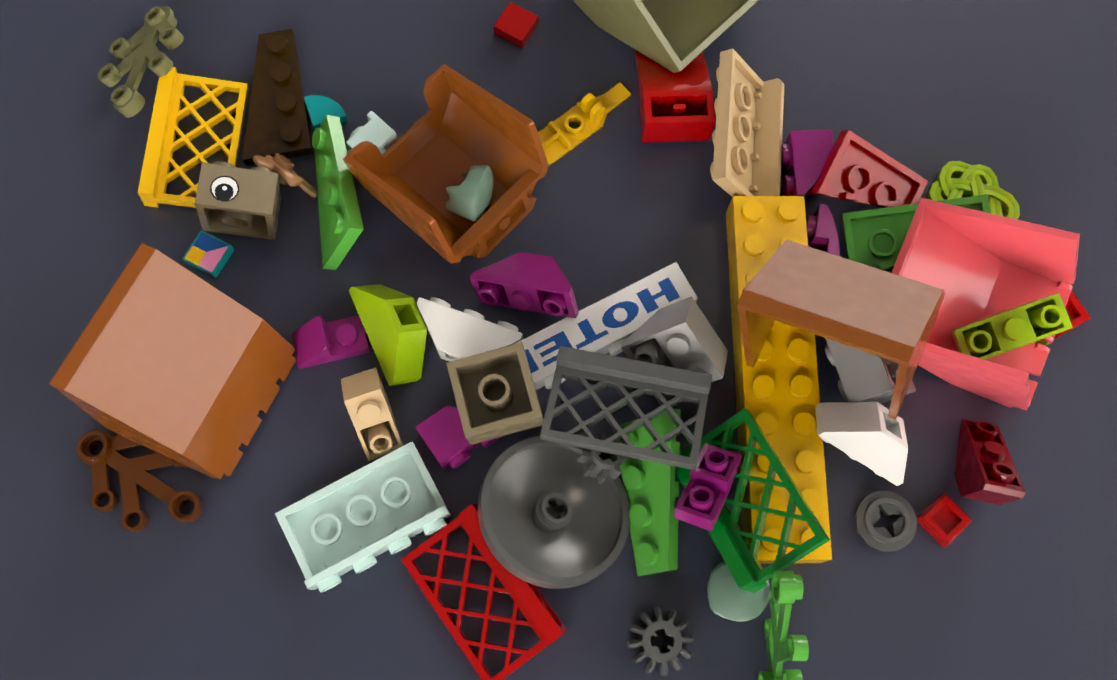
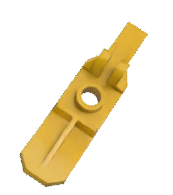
(590, 113)

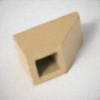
(371, 413)

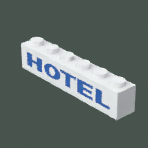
(605, 323)

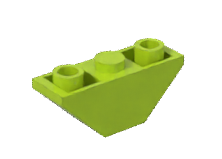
(1013, 327)
(393, 329)

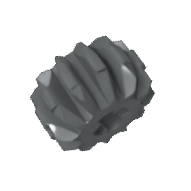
(652, 652)

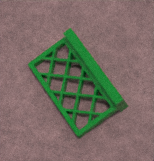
(727, 535)

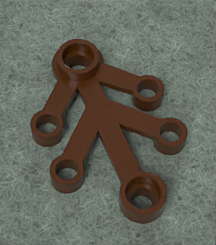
(131, 474)

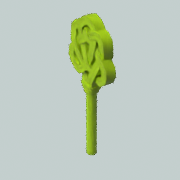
(974, 181)

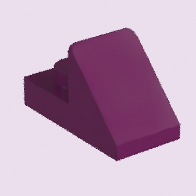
(331, 341)

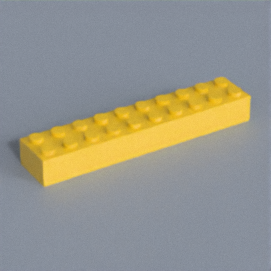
(784, 381)

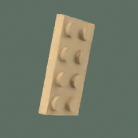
(747, 130)

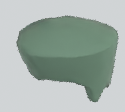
(473, 194)
(732, 602)

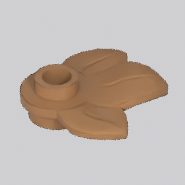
(283, 166)

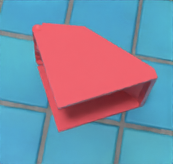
(985, 268)

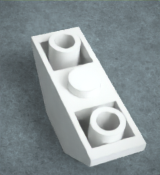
(463, 333)
(865, 436)

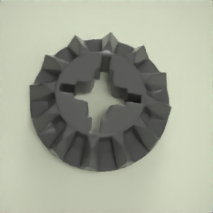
(902, 528)

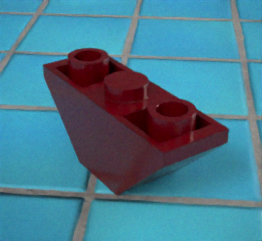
(985, 465)

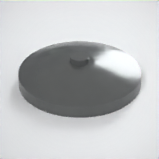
(549, 518)

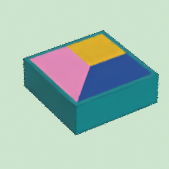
(208, 254)

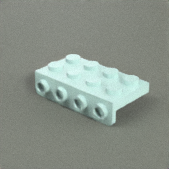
(363, 517)

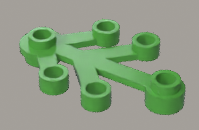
(784, 591)

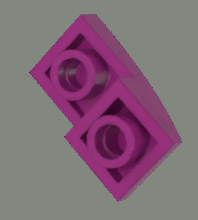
(822, 231)
(708, 487)

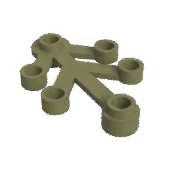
(158, 24)

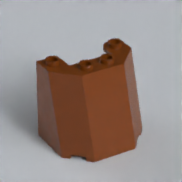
(458, 131)

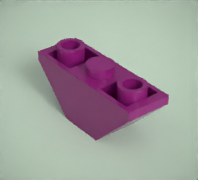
(525, 284)

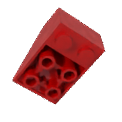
(674, 104)

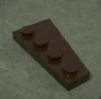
(277, 103)

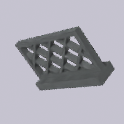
(639, 379)

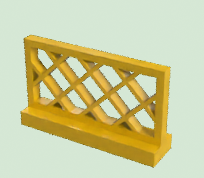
(164, 127)

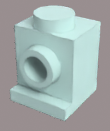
(374, 131)

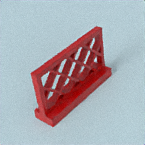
(525, 597)

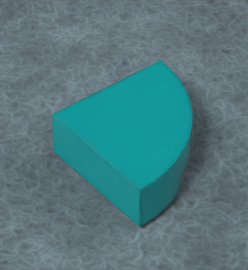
(320, 106)

